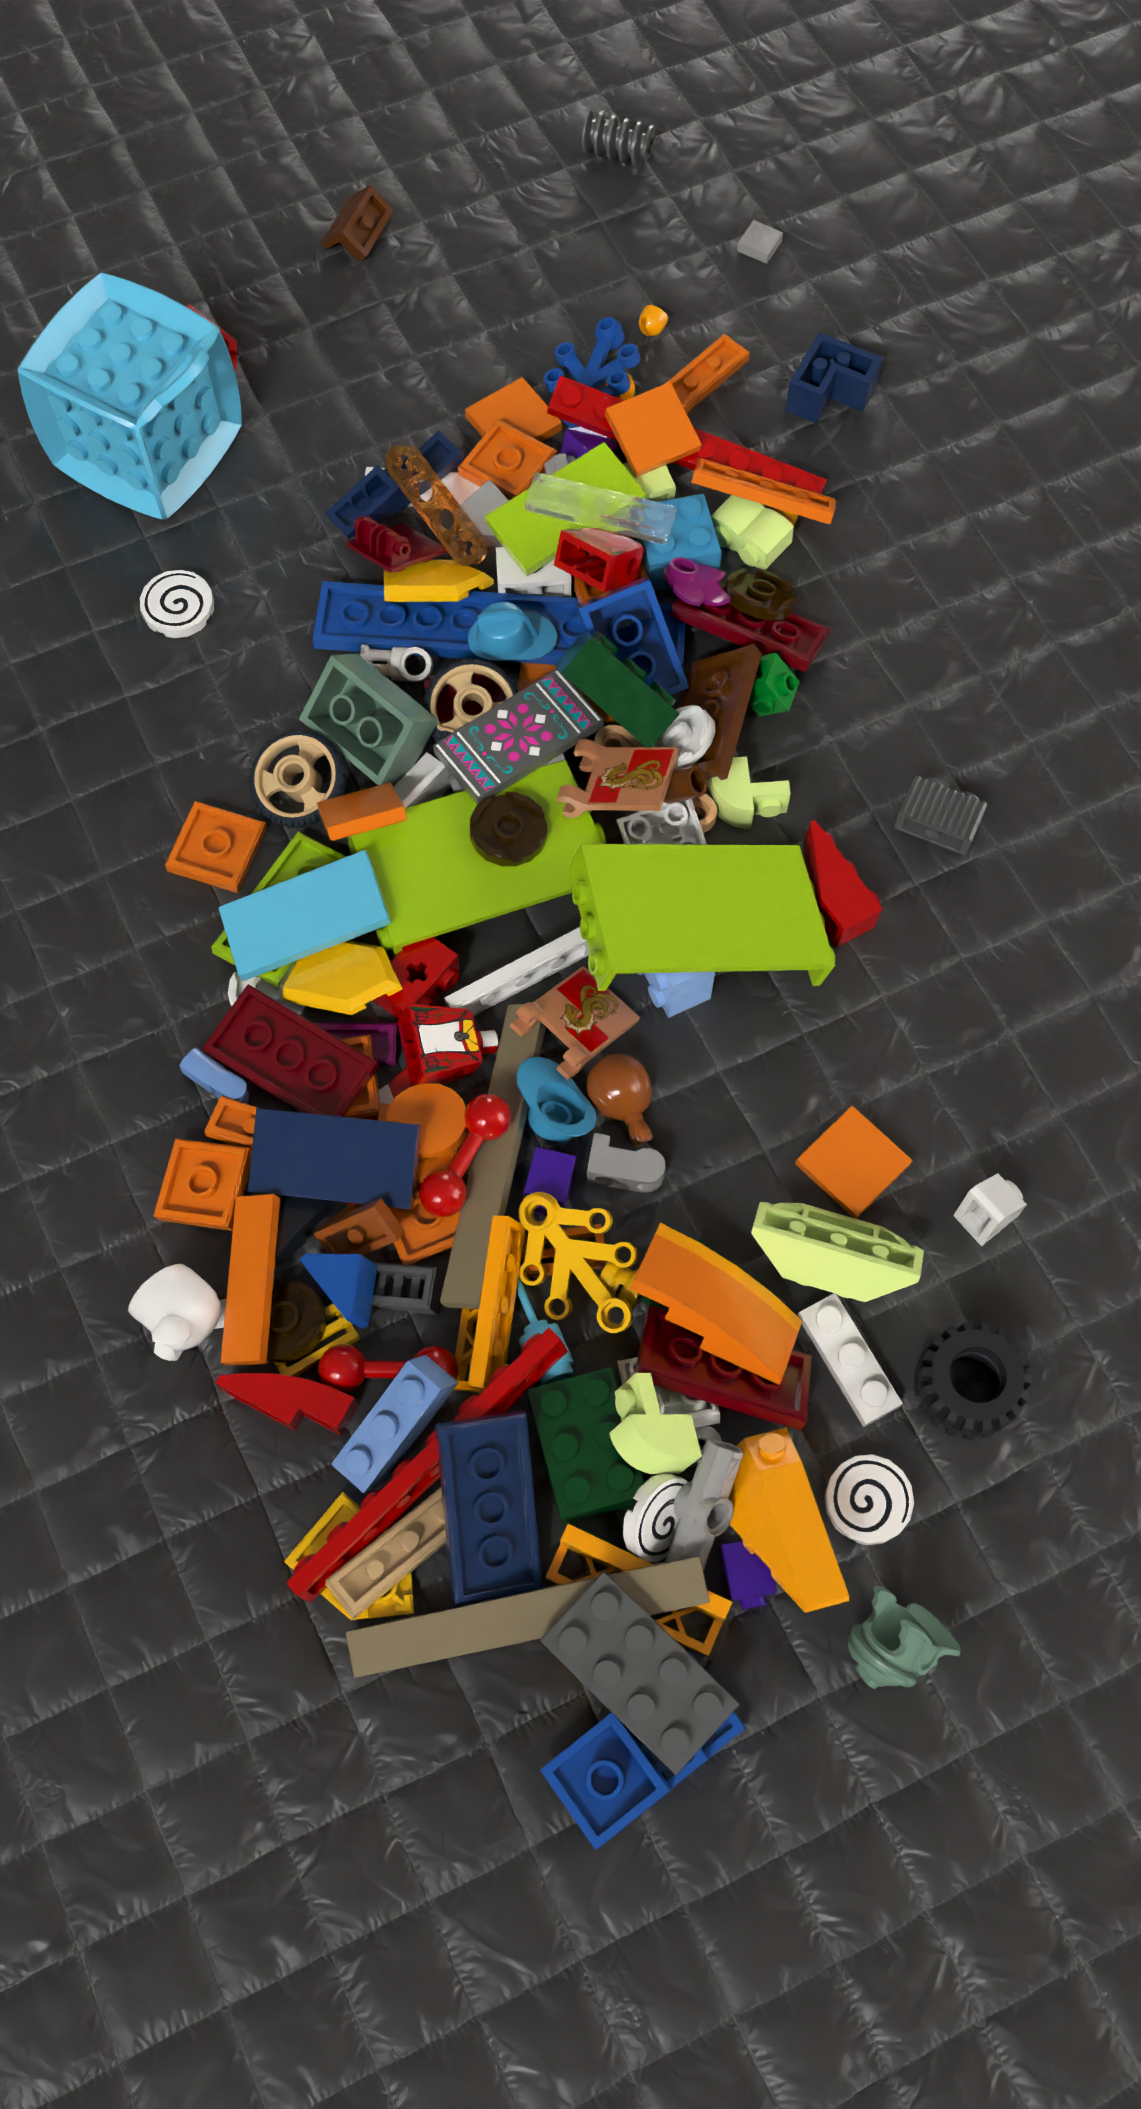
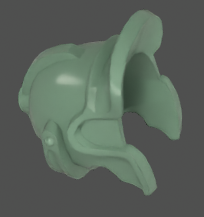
(898, 1642)

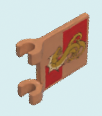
(620, 778)
(579, 1017)

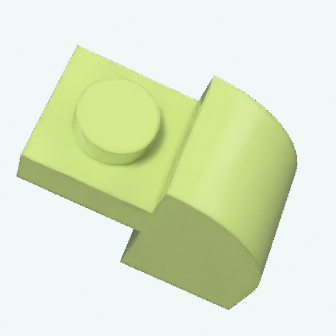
(740, 799)
(651, 1439)

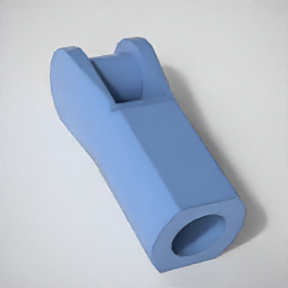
(213, 1076)

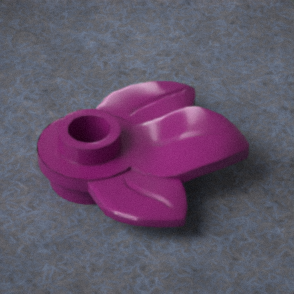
(695, 582)

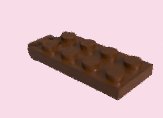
(722, 689)

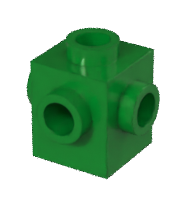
(773, 686)

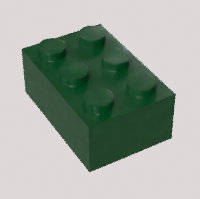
(618, 687)
(576, 1446)

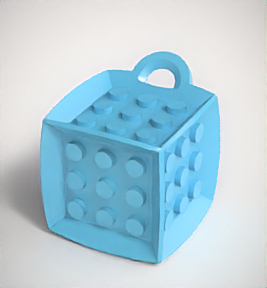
(132, 394)

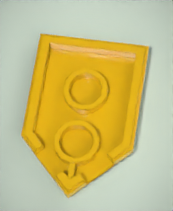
(433, 582)
(341, 978)
(393, 1603)

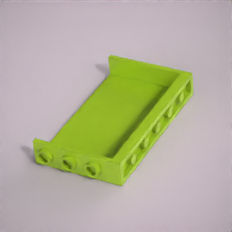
(441, 883)
(698, 910)

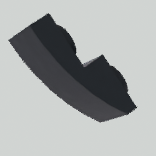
(295, 1218)

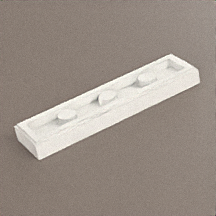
(520, 974)

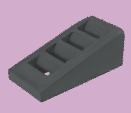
(432, 1292)

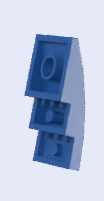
(615, 1777)

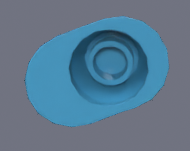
(511, 634)
(555, 1104)

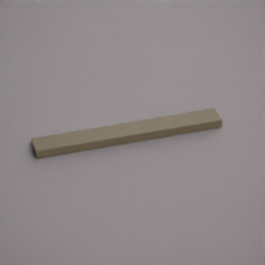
(490, 1171)
(513, 1618)

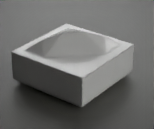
(760, 241)

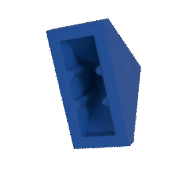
(346, 1281)

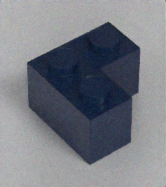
(835, 373)

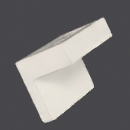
(423, 782)

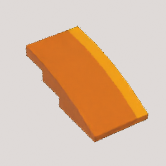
(720, 1302)

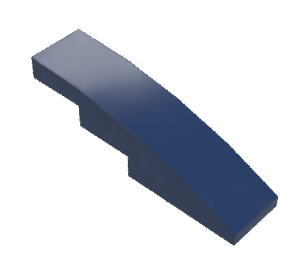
(379, 494)

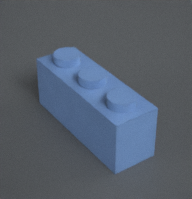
(394, 1423)

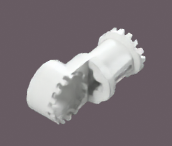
(396, 662)

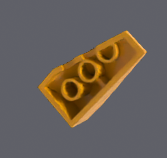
(783, 1523)

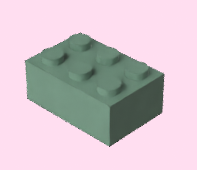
(368, 718)

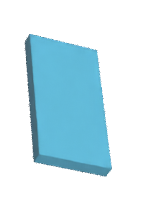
(304, 915)

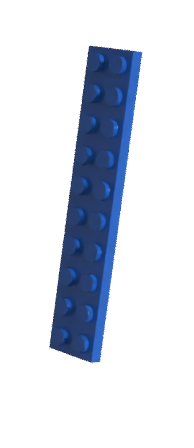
(359, 616)

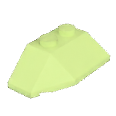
(835, 1251)

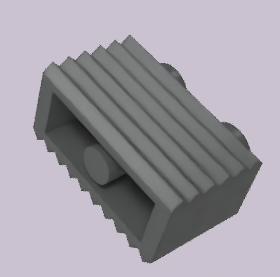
(940, 814)

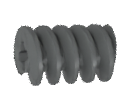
(617, 140)

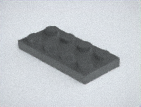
(639, 1672)

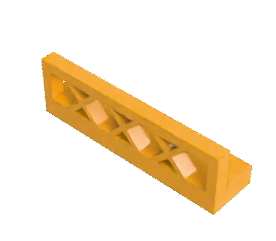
(495, 1308)
(619, 1560)

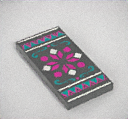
(518, 736)

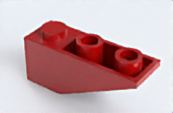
(839, 892)

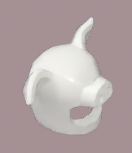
(177, 1310)

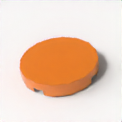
(439, 1113)

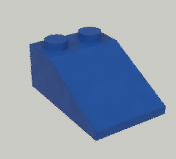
(636, 626)

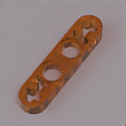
(433, 508)

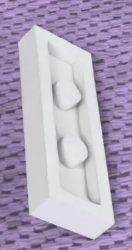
(849, 1360)

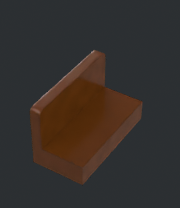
(359, 223)

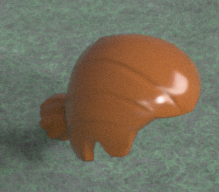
(622, 1093)

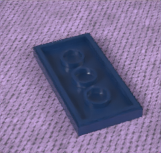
(334, 1158)
(489, 1507)

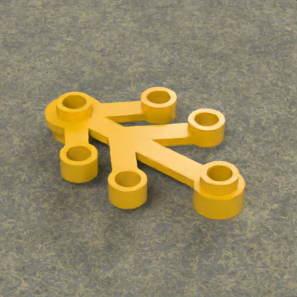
(571, 1256)

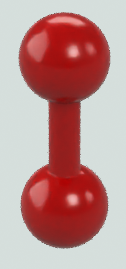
(444, 1191)
(346, 1367)

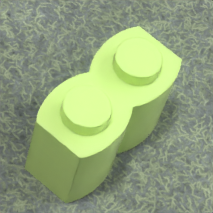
(752, 531)

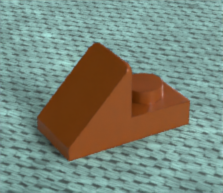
(359, 1229)

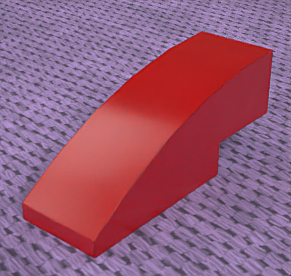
(291, 1399)

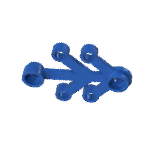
(609, 337)

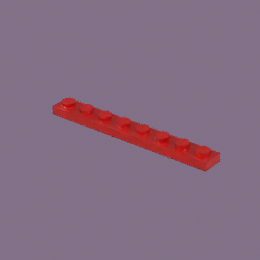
(587, 408)
(418, 1474)

